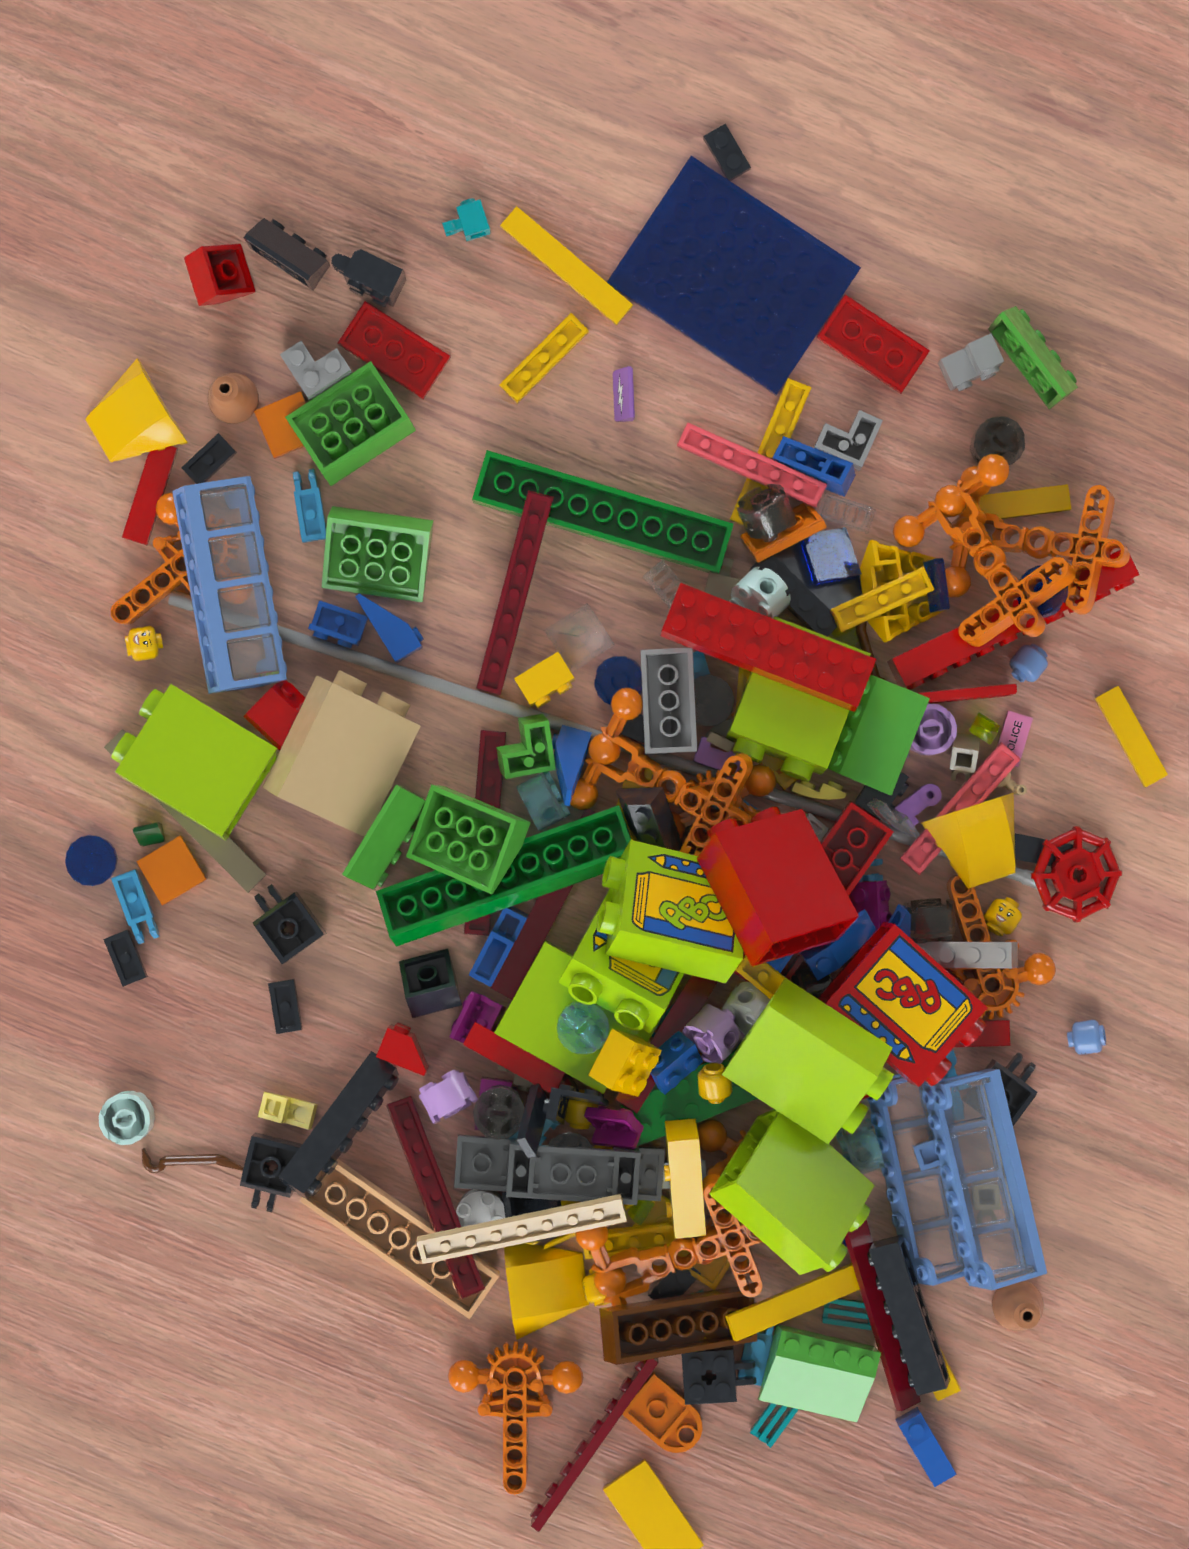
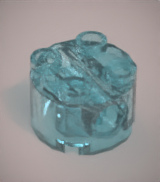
(543, 800)
(583, 1027)
(861, 1147)

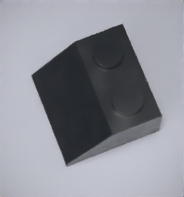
(430, 983)

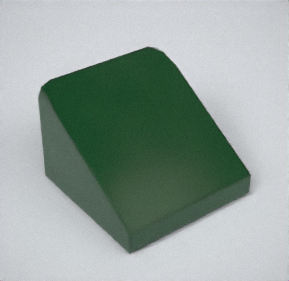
(149, 834)

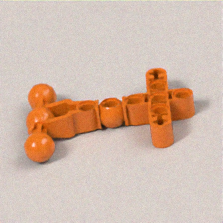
(951, 502)
(960, 581)
(606, 748)
(611, 1279)

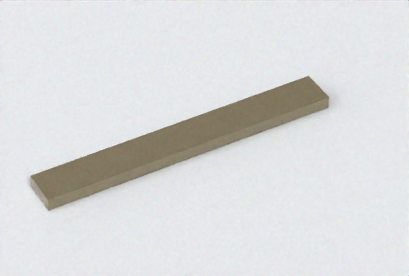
(226, 852)

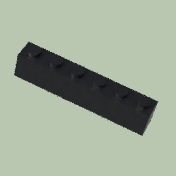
(339, 1125)
(909, 1315)

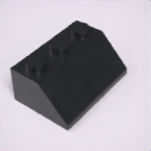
(287, 252)
(649, 817)

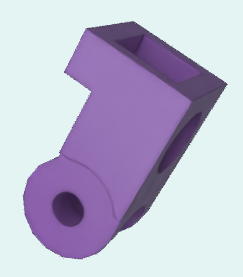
(712, 757)
(917, 801)

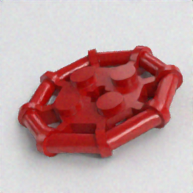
(1063, 869)

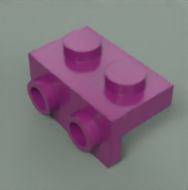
(874, 898)
(476, 1009)
(614, 1127)

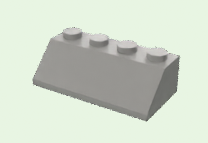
(668, 700)

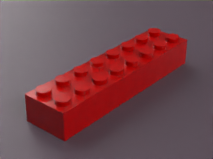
(768, 647)
(851, 848)

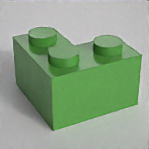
(534, 751)

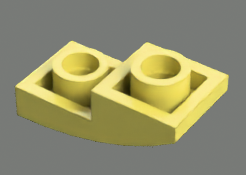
(826, 791)

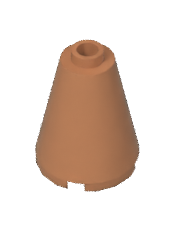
(233, 398)
(1018, 1306)

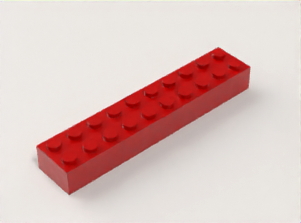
(950, 649)

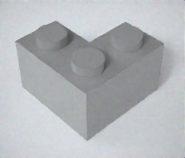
(975, 361)
(315, 376)
(852, 445)

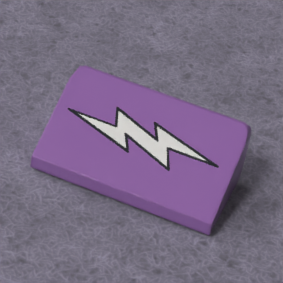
(623, 394)

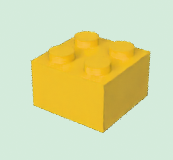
(544, 680)
(625, 1062)

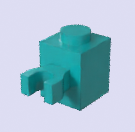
(471, 221)

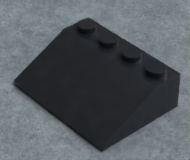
(810, 601)

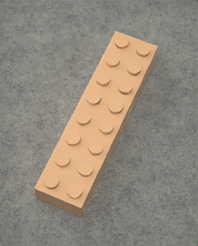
(391, 1233)

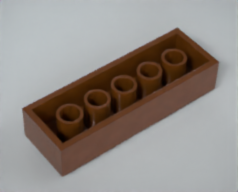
(670, 1325)

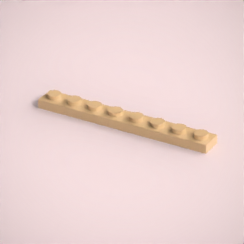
(521, 1229)

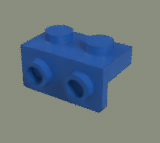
(338, 624)
(675, 1062)

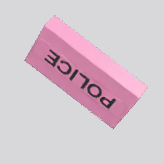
(1015, 732)

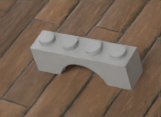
(973, 954)

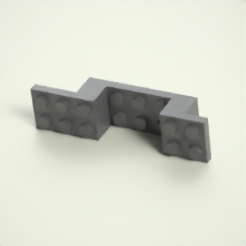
(559, 1170)

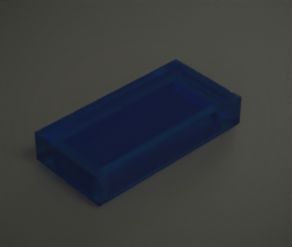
(938, 598)

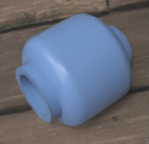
(1028, 663)
(1087, 1037)

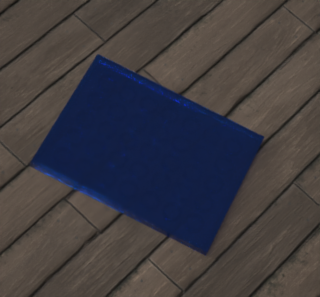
(733, 275)

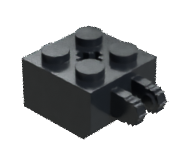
(371, 276)
(272, 925)
(1017, 1092)
(257, 1173)
(723, 1385)

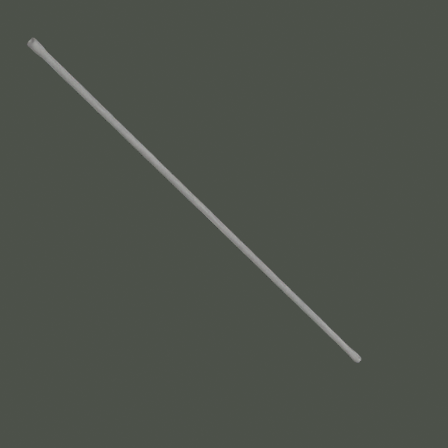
(185, 602)

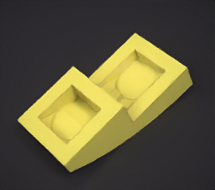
(287, 1110)

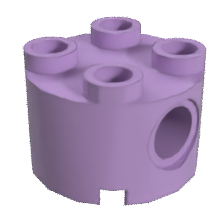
(935, 731)
(714, 1033)
(447, 1096)

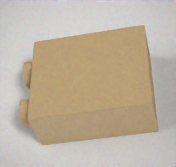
(343, 753)

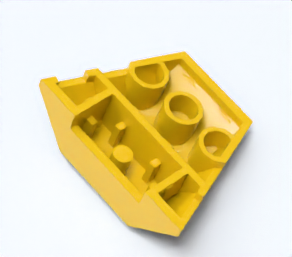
(133, 418)
(882, 565)
(978, 840)
(543, 1285)

